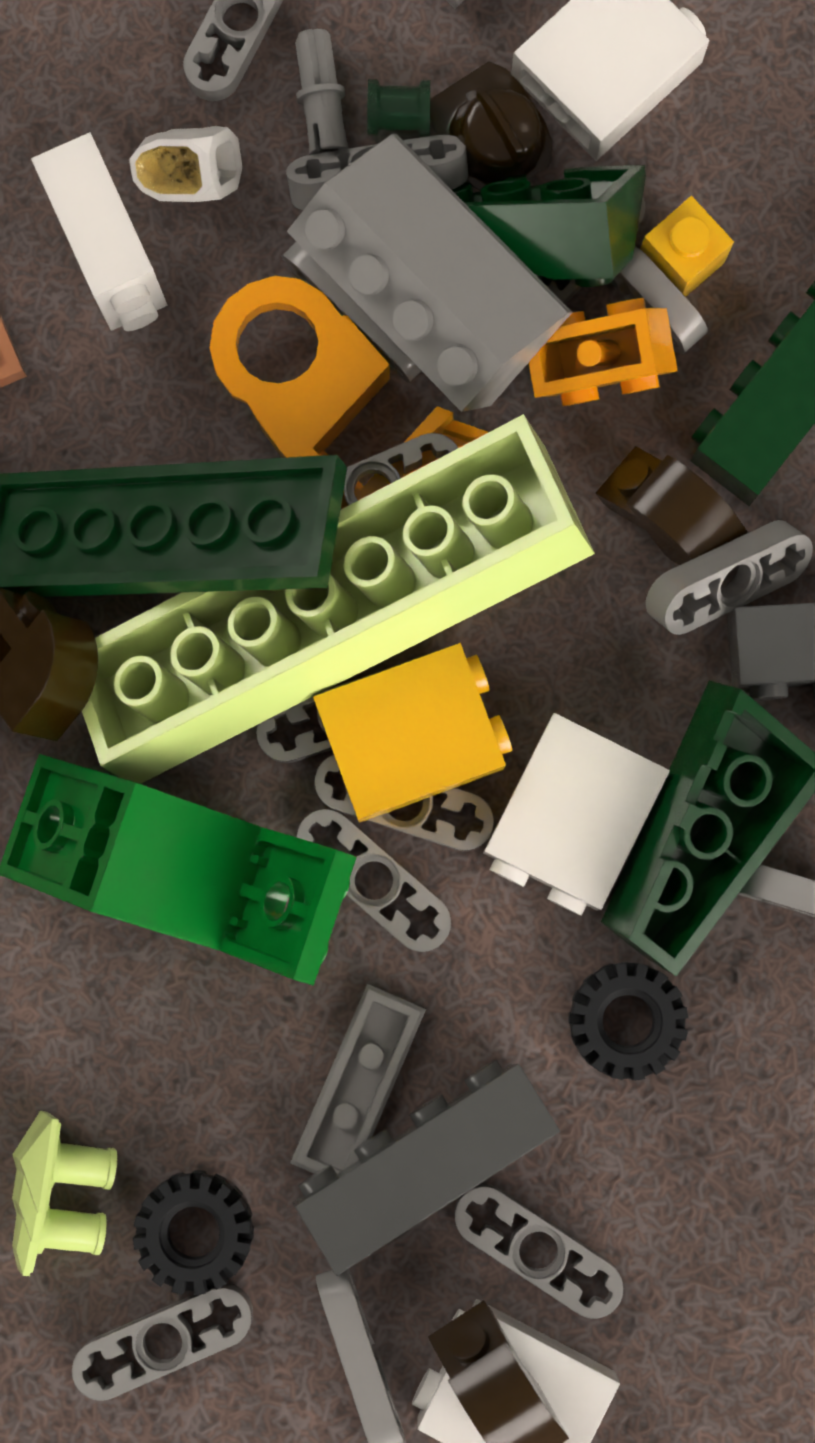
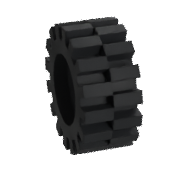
(667, 1021)
(171, 1265)

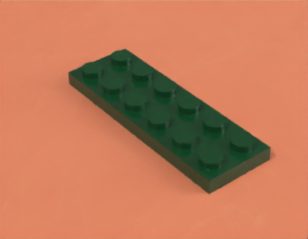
(171, 527)

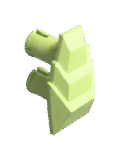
(41, 1163)

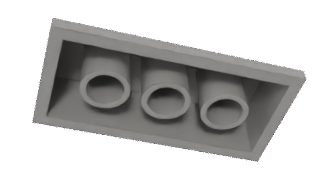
(429, 273)

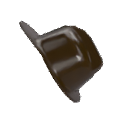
(496, 124)

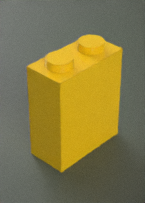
(413, 731)

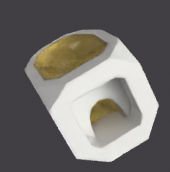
(188, 164)

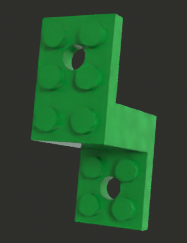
(177, 868)

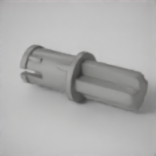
(320, 92)

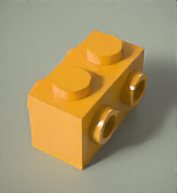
(621, 348)

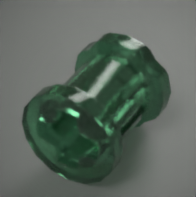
(398, 107)

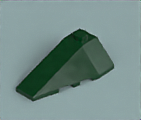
(569, 225)

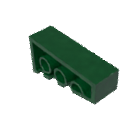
(711, 826)

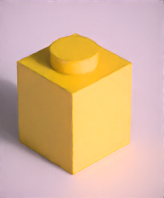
(687, 246)

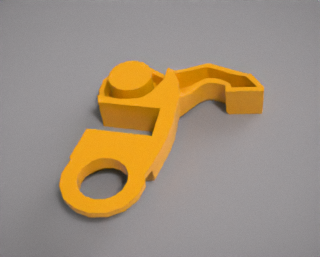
(313, 409)

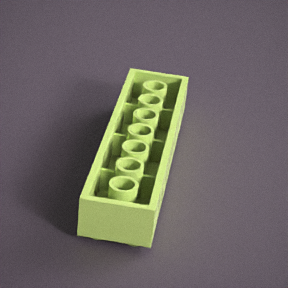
(399, 573)

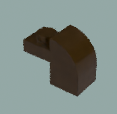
(671, 505)
(48, 668)
(493, 1382)

